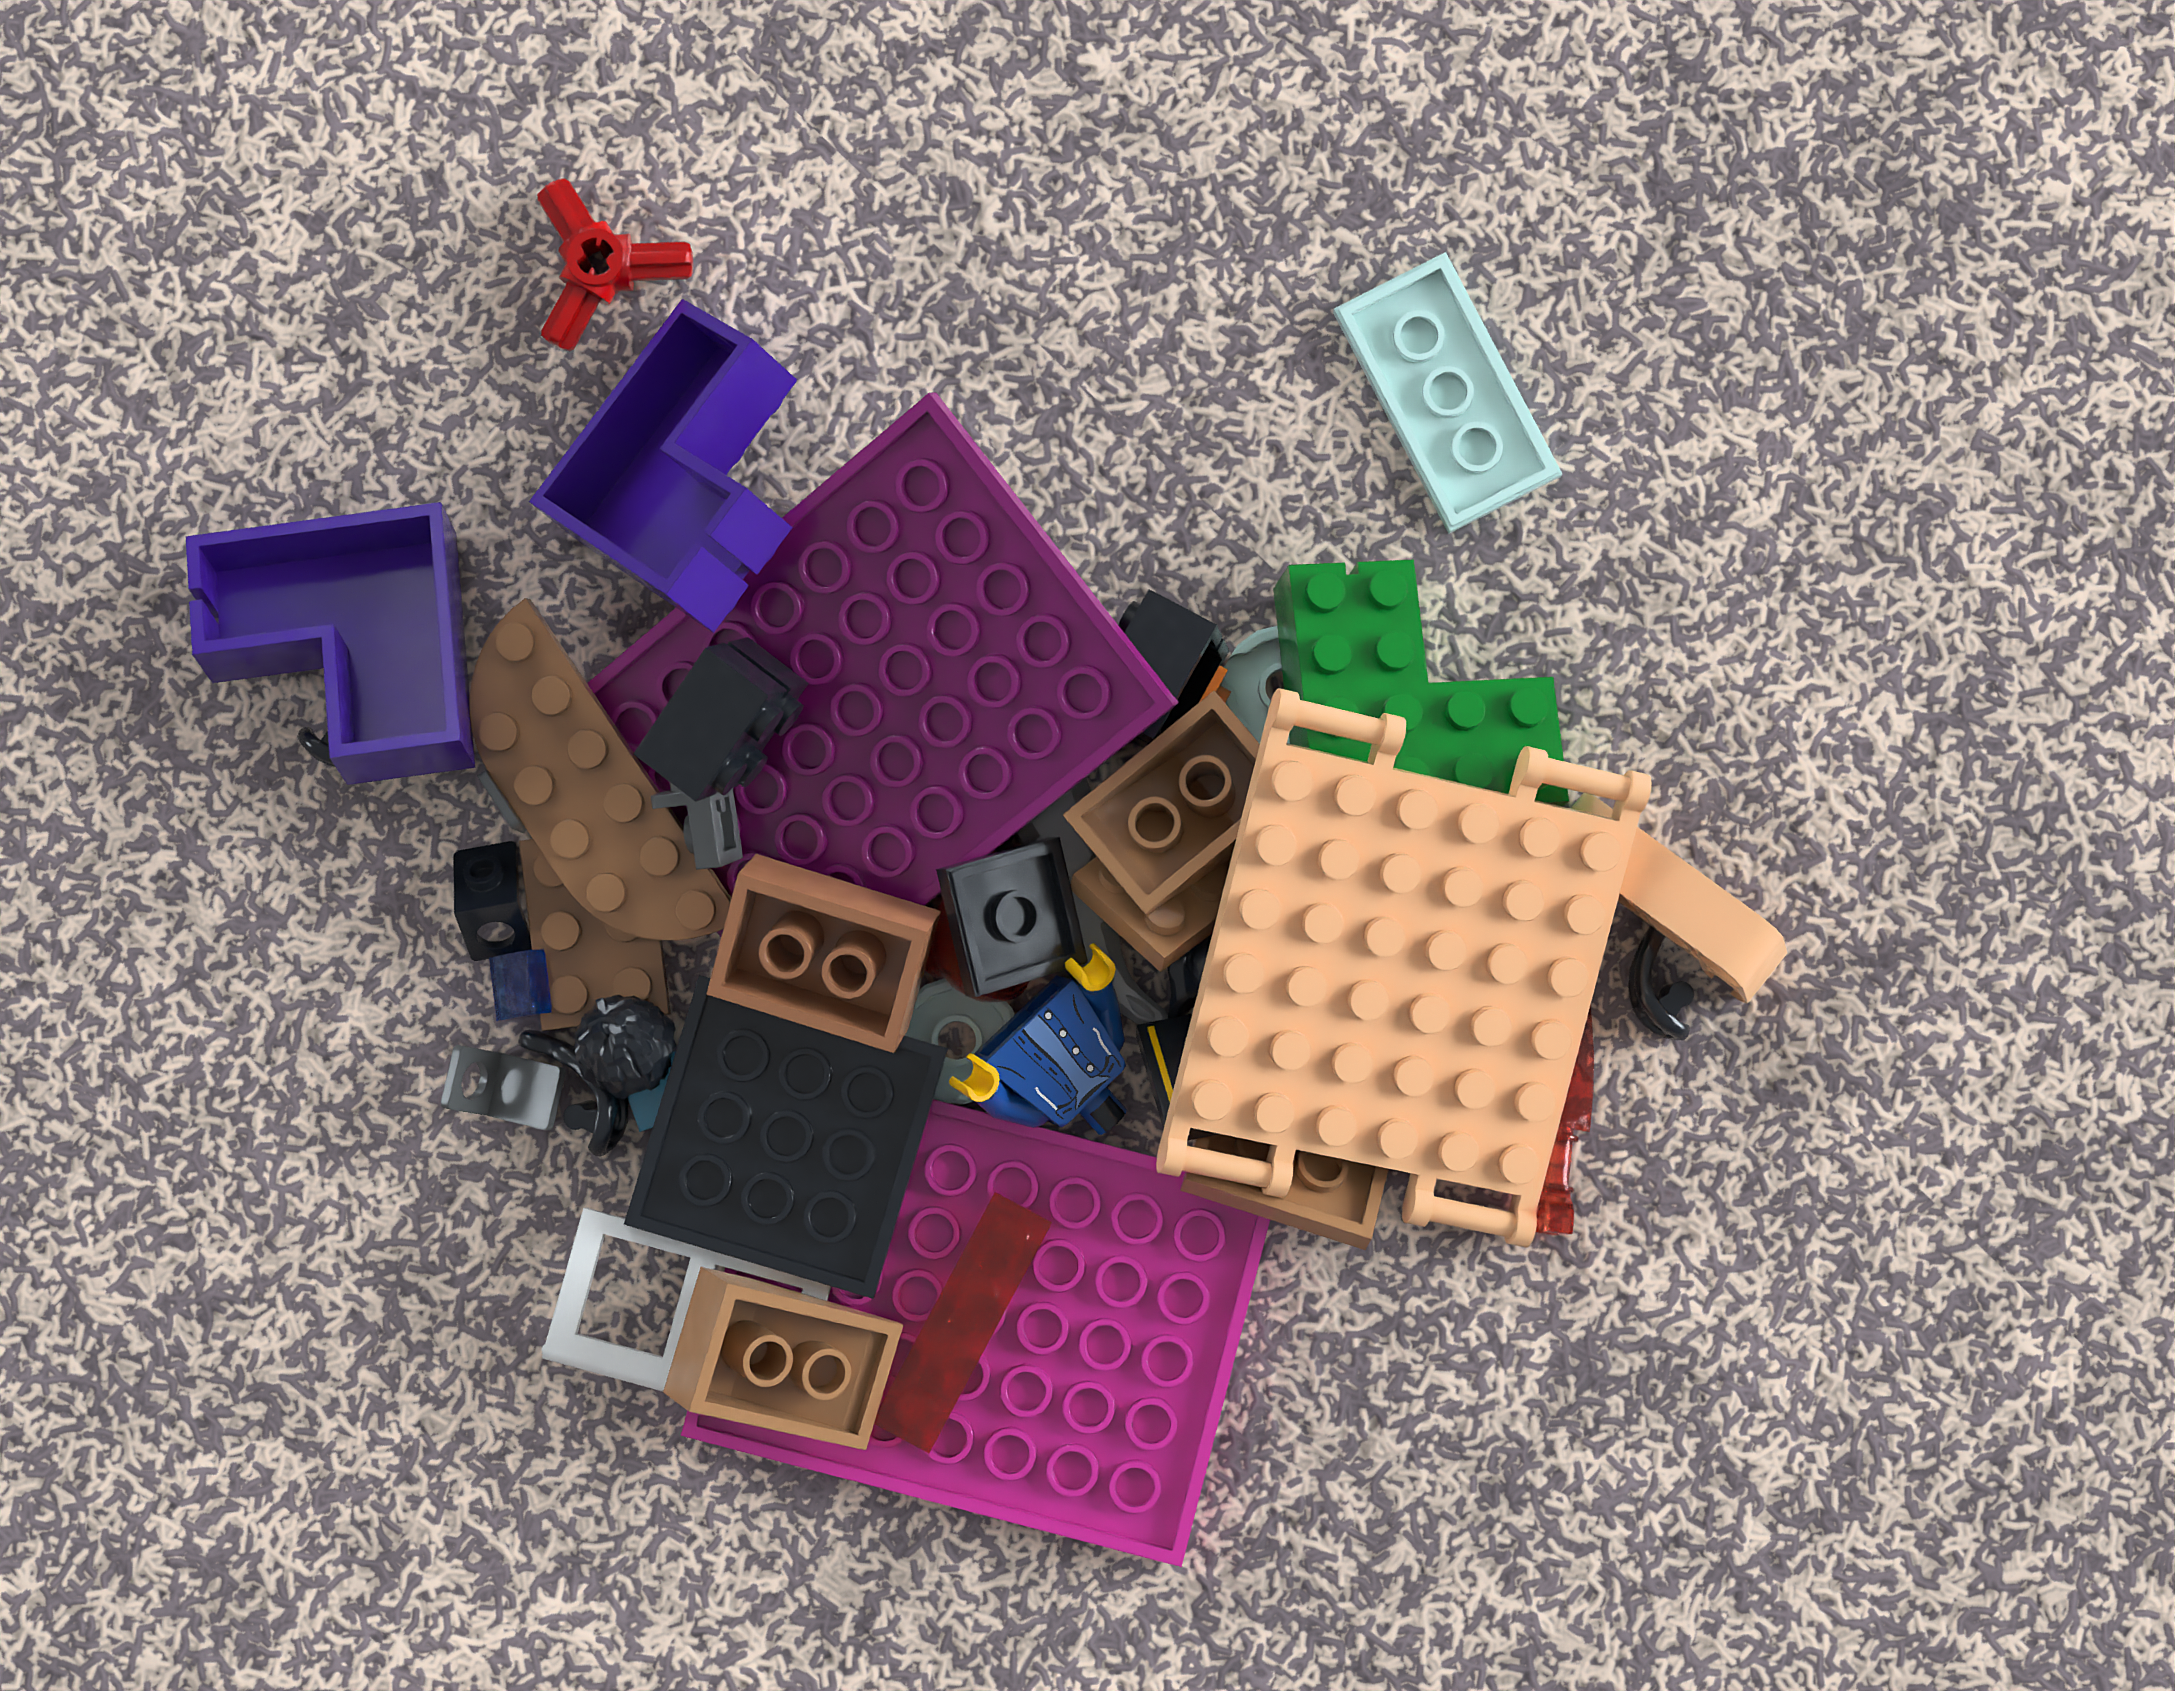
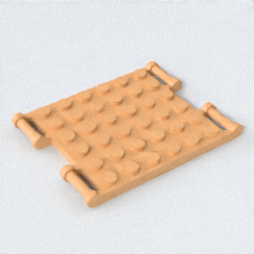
(1400, 969)

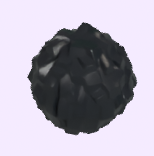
(624, 1045)

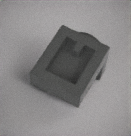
(709, 828)

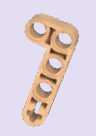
(1696, 912)

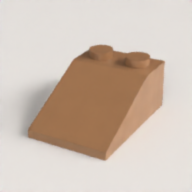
(1172, 805)
(781, 1360)

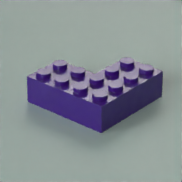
(654, 463)
(367, 603)

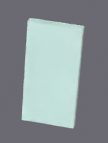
(1447, 392)

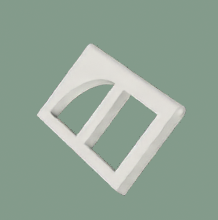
(618, 1361)

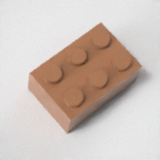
(823, 952)

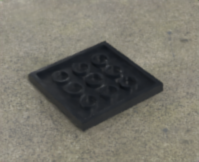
(785, 1143)

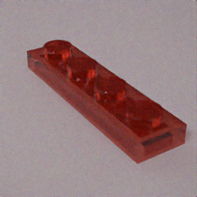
(962, 1322)

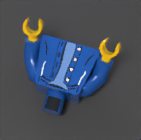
(1055, 1054)

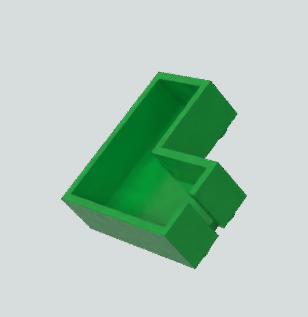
(1362, 650)

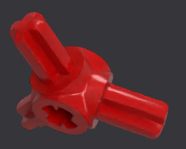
(626, 264)

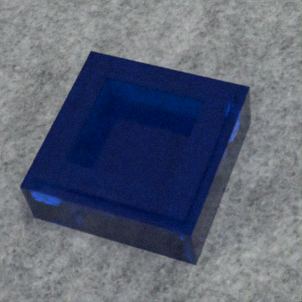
(520, 984)

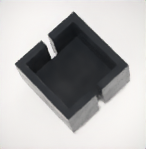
(1178, 648)
(723, 719)

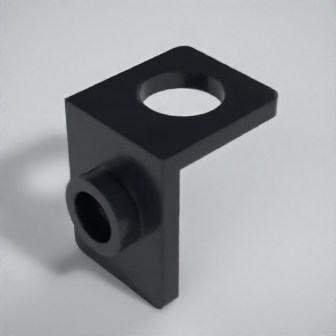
(487, 893)

